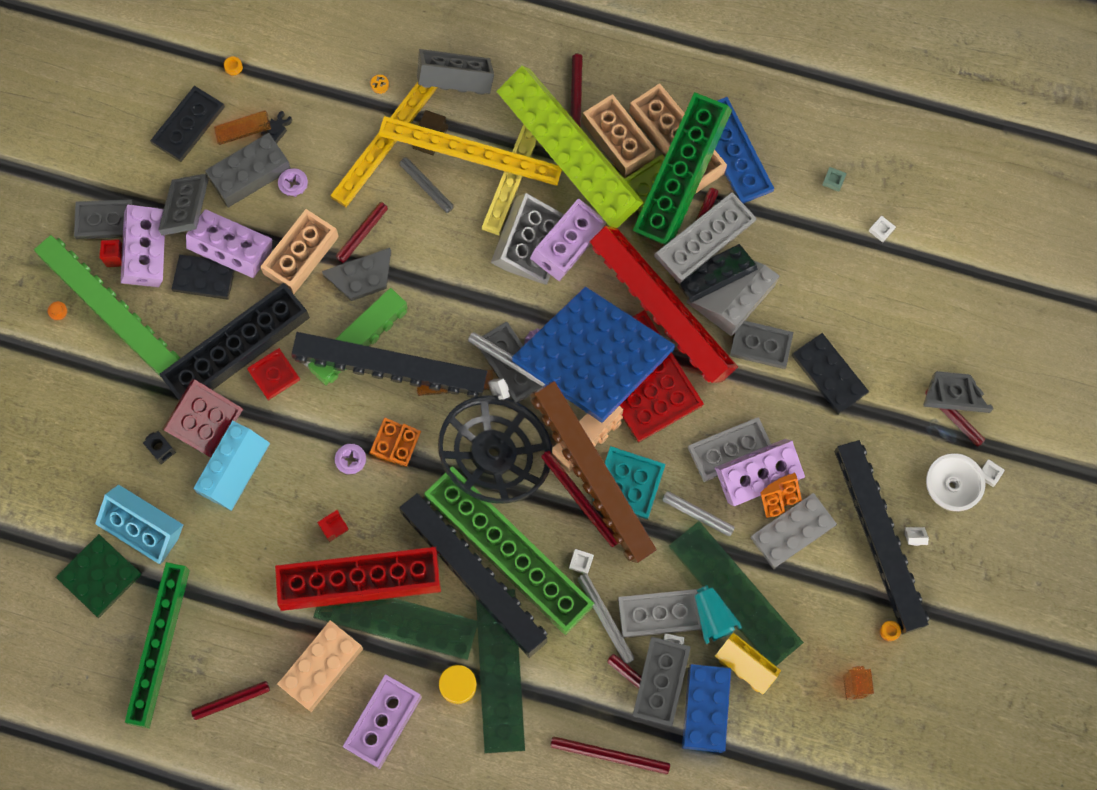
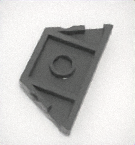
(361, 275)
(956, 393)

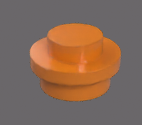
(57, 310)

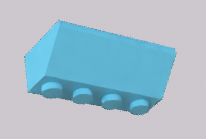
(231, 465)
(138, 524)

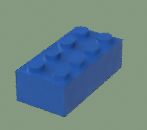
(706, 708)

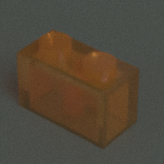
(858, 683)

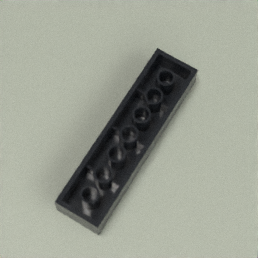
(238, 342)

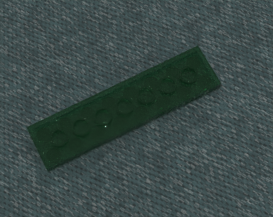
(758, 618)
(405, 624)
(499, 686)

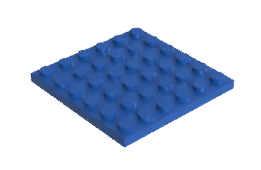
(593, 353)

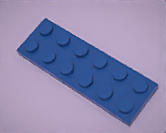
(743, 167)

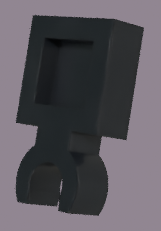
(277, 127)

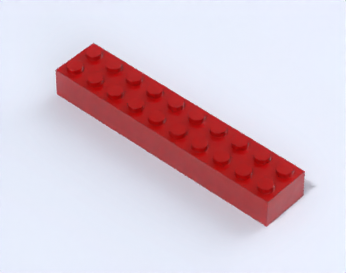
(663, 304)

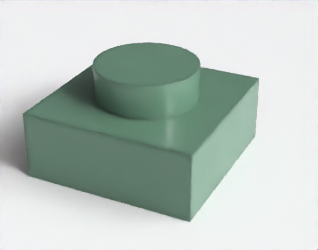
(834, 179)

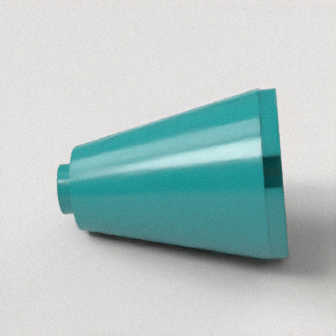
(714, 615)

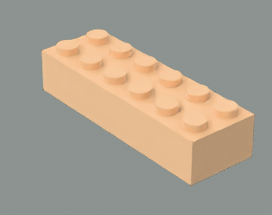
(660, 119)

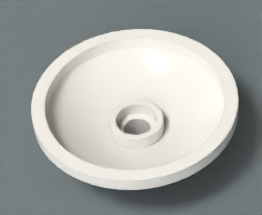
(964, 474)

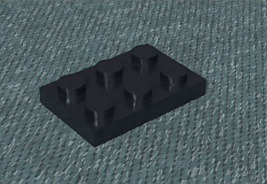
(202, 277)

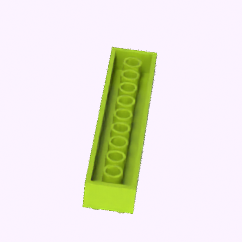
(570, 147)

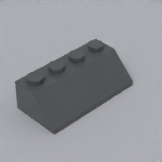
(454, 71)

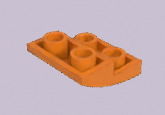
(395, 442)
(780, 494)

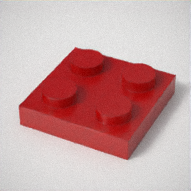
(273, 374)

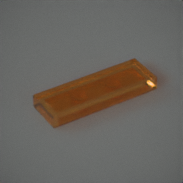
(242, 127)

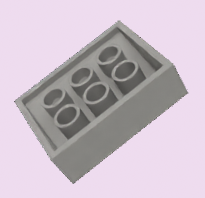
(524, 230)
(736, 301)

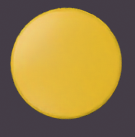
(457, 684)

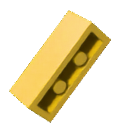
(747, 663)

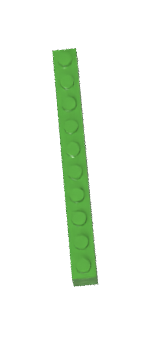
(105, 305)

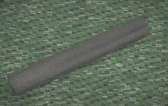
(426, 185)

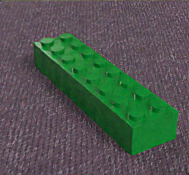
(682, 169)

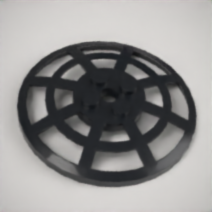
(495, 440)

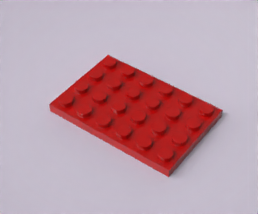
(661, 397)

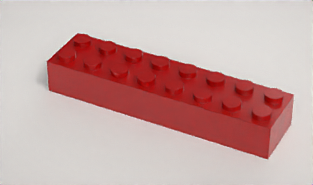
(357, 578)

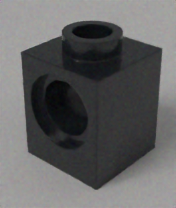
(164, 452)

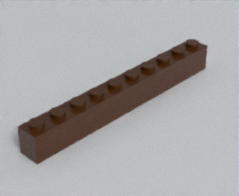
(593, 472)

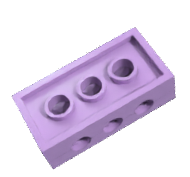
(568, 240)
(229, 243)
(133, 253)
(749, 465)
(375, 709)

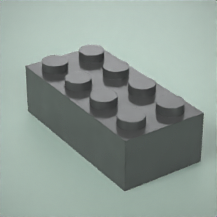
(248, 170)

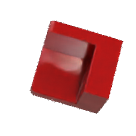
(111, 253)
(333, 526)

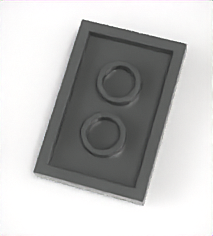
(100, 219)
(762, 344)

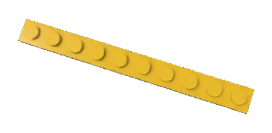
(379, 147)
(470, 150)

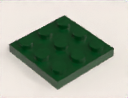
(98, 576)

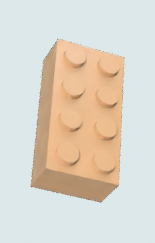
(618, 135)
(299, 251)
(596, 432)
(320, 666)

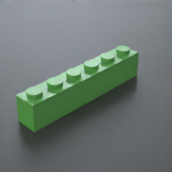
(366, 329)

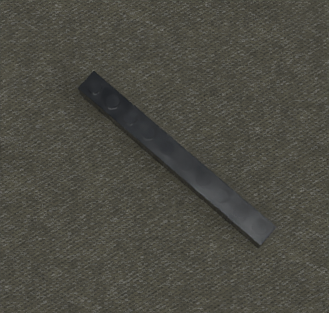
(388, 364)
(881, 537)
(474, 575)

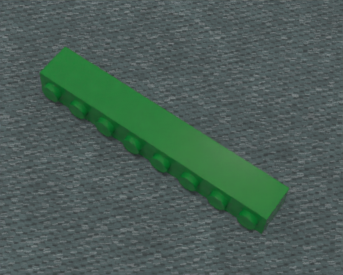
(157, 645)

